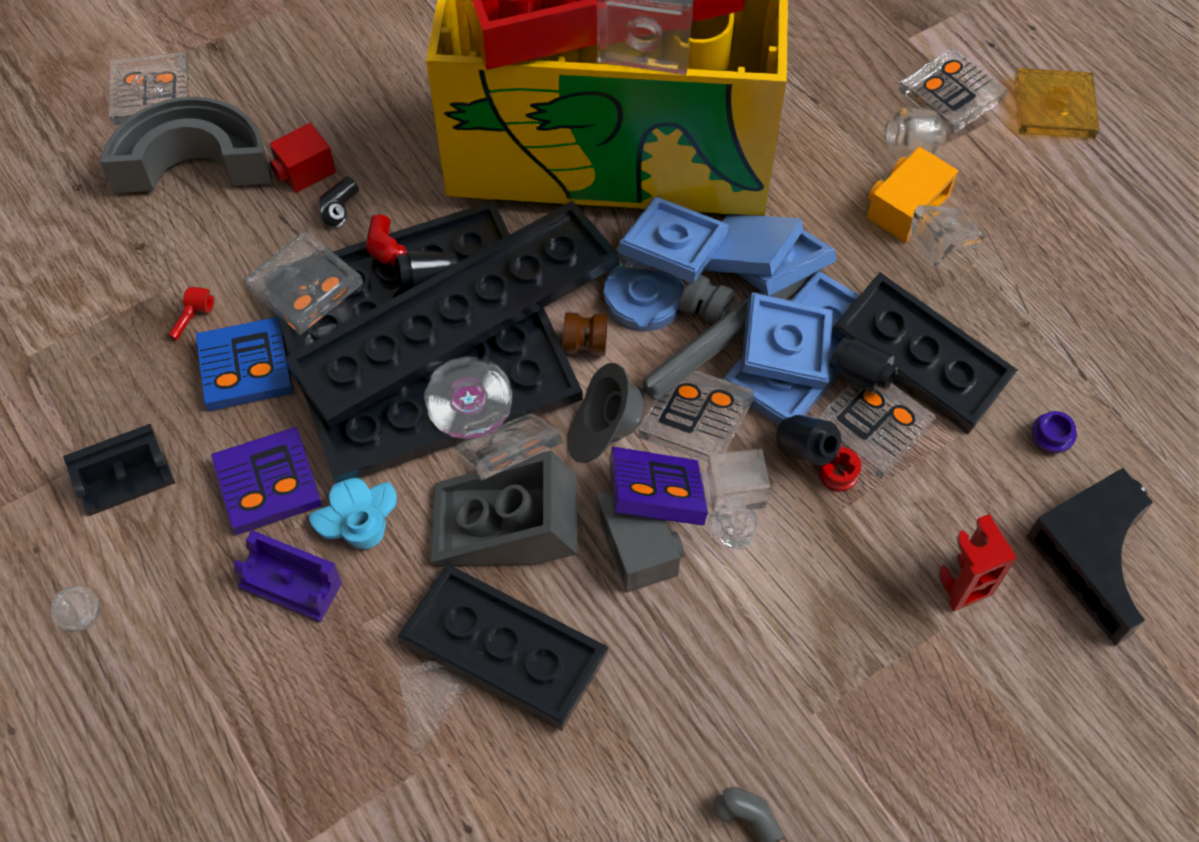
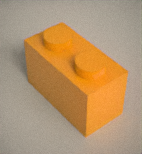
(913, 182)

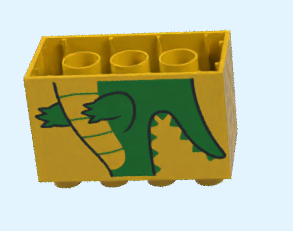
(614, 131)

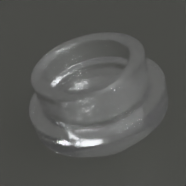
(75, 608)

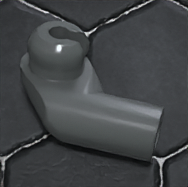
(749, 807)

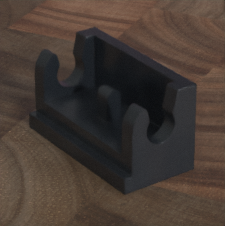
(119, 469)

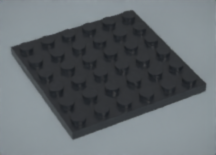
(400, 424)

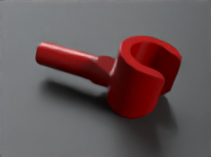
(194, 300)

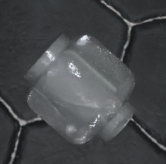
(914, 128)

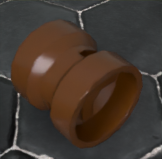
(575, 334)

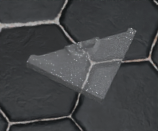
(428, 699)

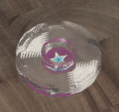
(468, 398)

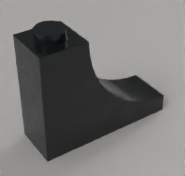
(1085, 546)

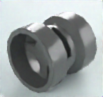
(706, 300)

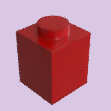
(301, 158)

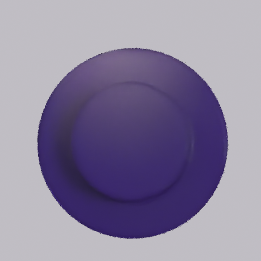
(1054, 432)

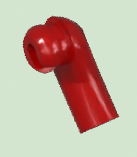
(379, 242)

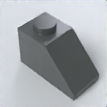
(640, 545)

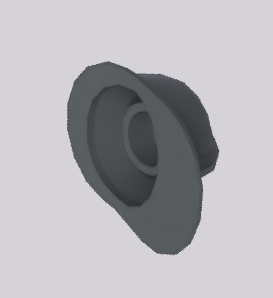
(607, 413)

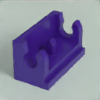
(287, 576)

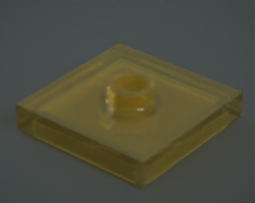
(1056, 103)

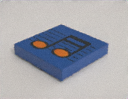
(243, 364)

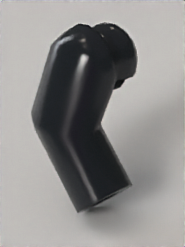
(333, 202)

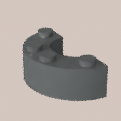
(182, 131)

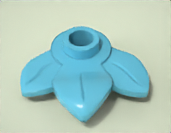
(355, 513)

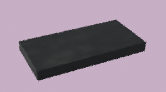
(930, 352)
(526, 653)

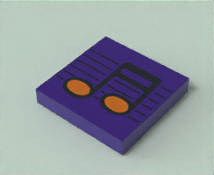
(266, 480)
(657, 486)

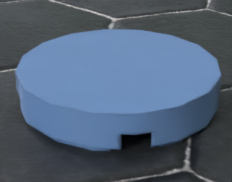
(642, 298)

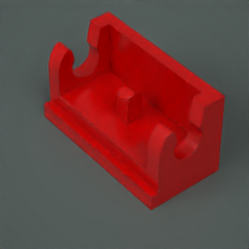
(983, 563)

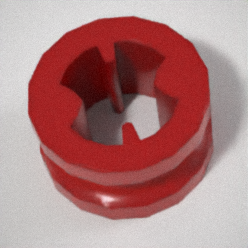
(850, 476)

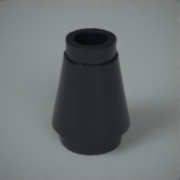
(418, 266)

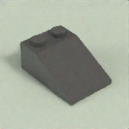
(507, 518)

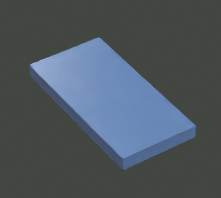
(785, 399)

